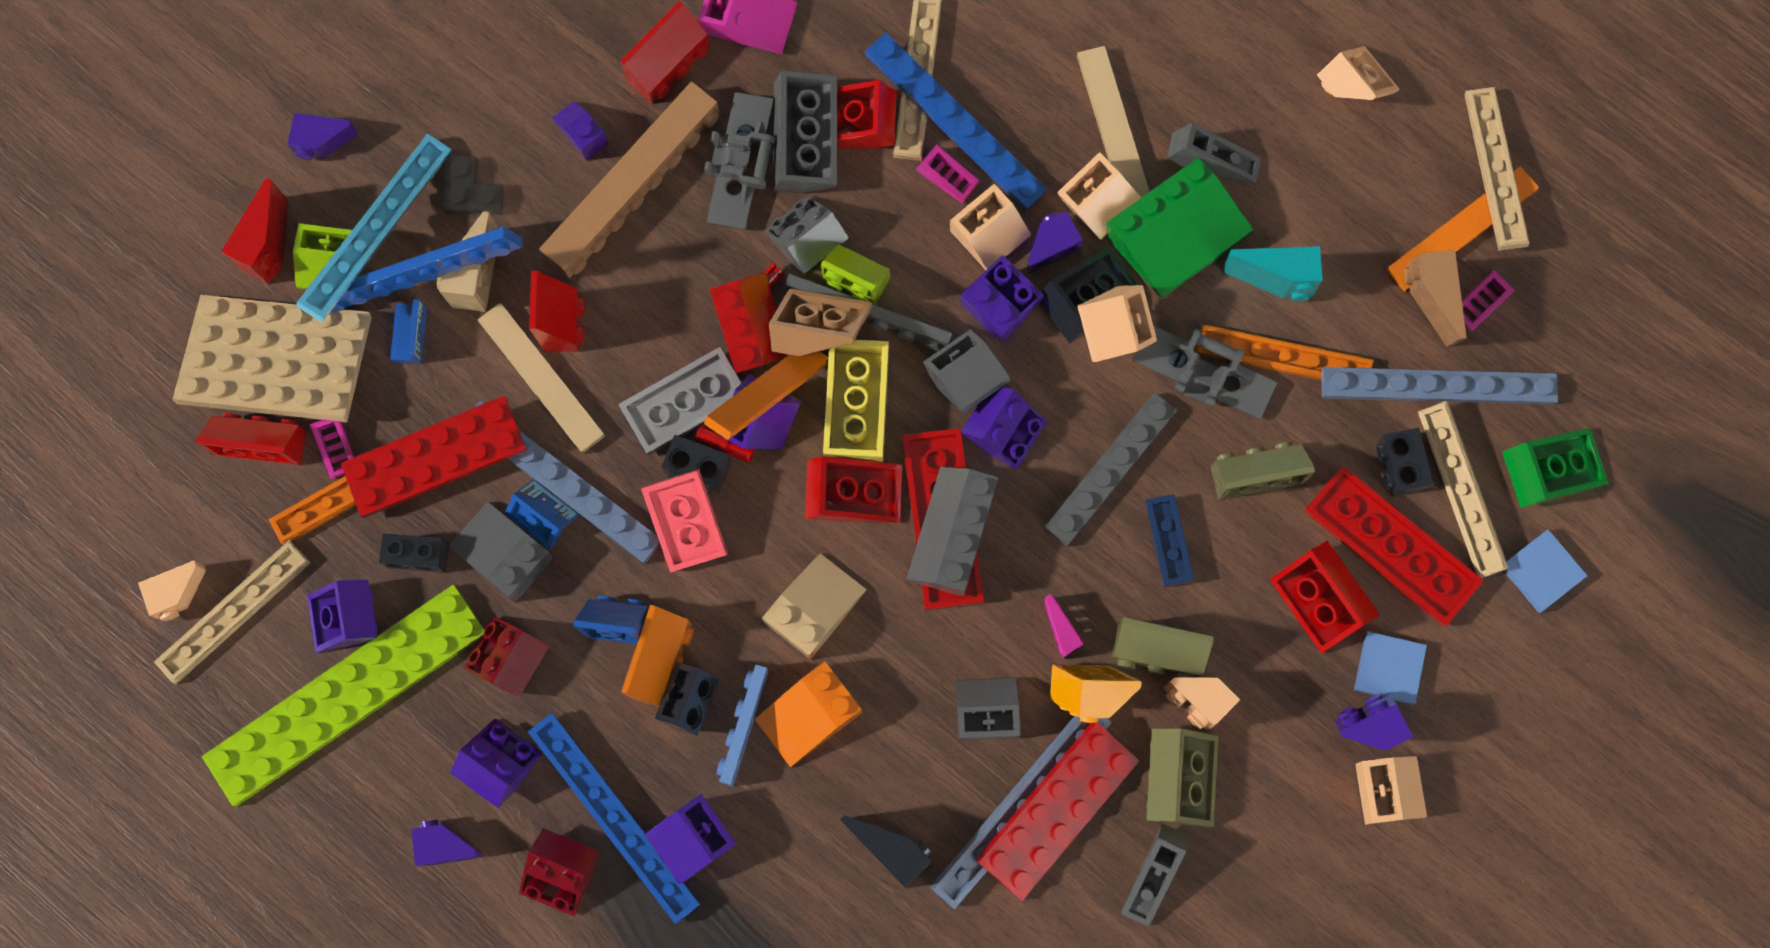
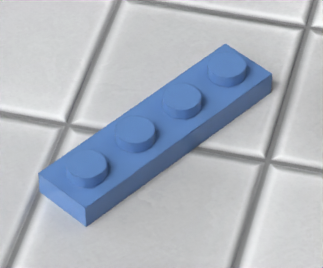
(738, 737)

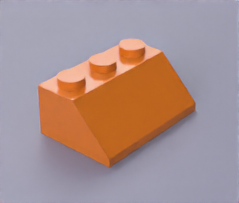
(656, 655)

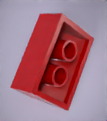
(665, 53)
(744, 316)
(253, 439)
(1324, 596)

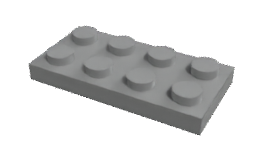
(680, 400)

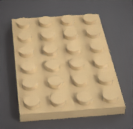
(272, 359)

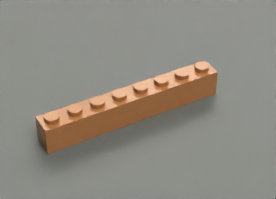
(630, 180)

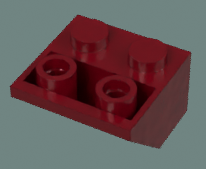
(506, 657)
(558, 871)

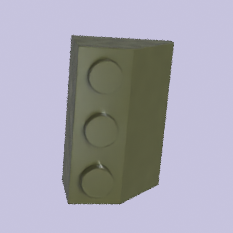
(1261, 470)
(1161, 649)
(1182, 777)

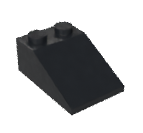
(1080, 285)
(896, 852)

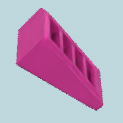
(942, 182)
(1500, 284)
(317, 428)
(1065, 634)

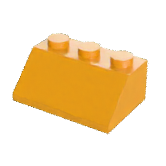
(1091, 690)

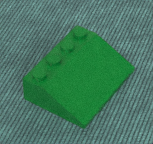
(1178, 228)

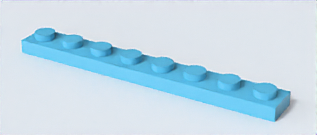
(373, 228)

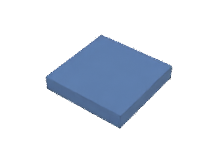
(1544, 571)
(1390, 667)

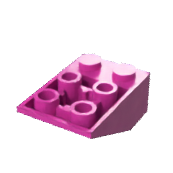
(749, 22)

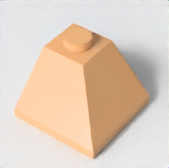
(1356, 76)

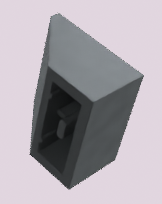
(806, 233)
(966, 371)
(987, 709)

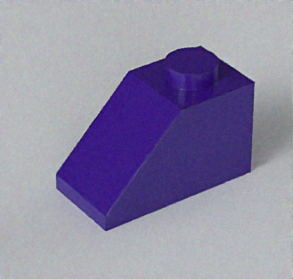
(581, 130)
(318, 135)
(1054, 241)
(440, 844)

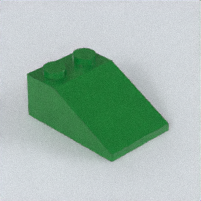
(1554, 467)

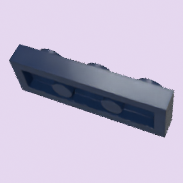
(1169, 540)

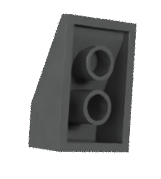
(501, 551)

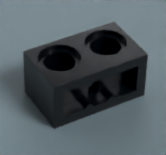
(700, 457)
(1413, 461)
(414, 553)
(687, 698)

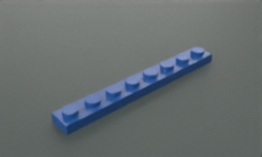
(956, 122)
(429, 266)
(612, 817)

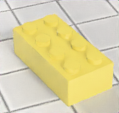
(856, 401)

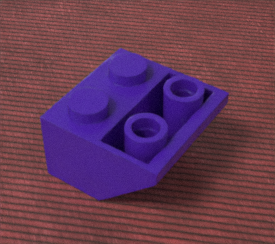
(1001, 299)
(1004, 426)
(770, 428)
(1374, 724)
(495, 762)
(690, 839)

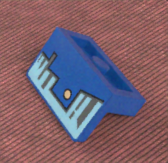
(408, 333)
(540, 513)

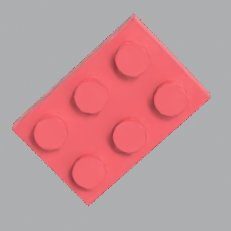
(684, 520)

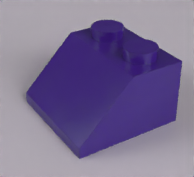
(342, 615)

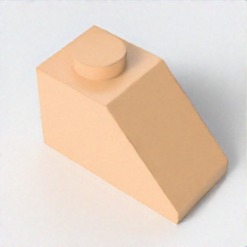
(172, 590)

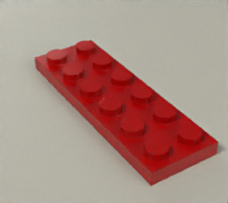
(433, 457)
(923, 459)
(1393, 546)
(1057, 810)

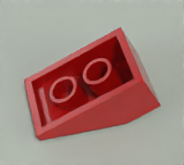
(866, 115)
(260, 235)
(556, 314)
(853, 490)

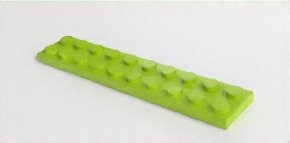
(343, 695)

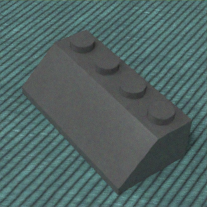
(805, 132)
(952, 529)

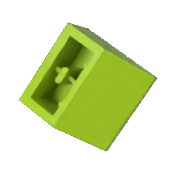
(313, 250)
(854, 274)

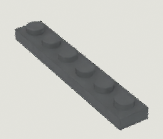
(884, 319)
(1110, 469)

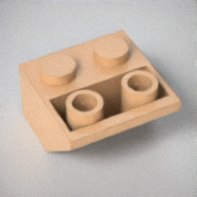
(1098, 194)
(990, 227)
(1117, 322)
(1203, 698)
(1390, 789)

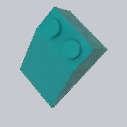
(1280, 271)

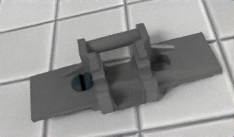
(731, 158)
(1202, 381)

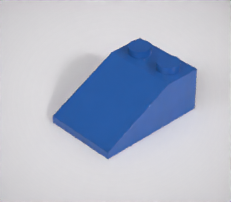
(612, 620)

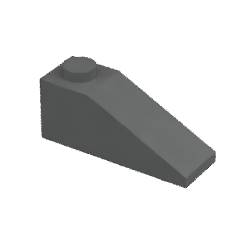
(1217, 153)
(1156, 874)

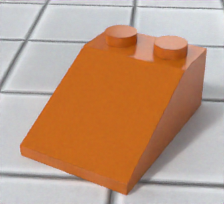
(808, 714)

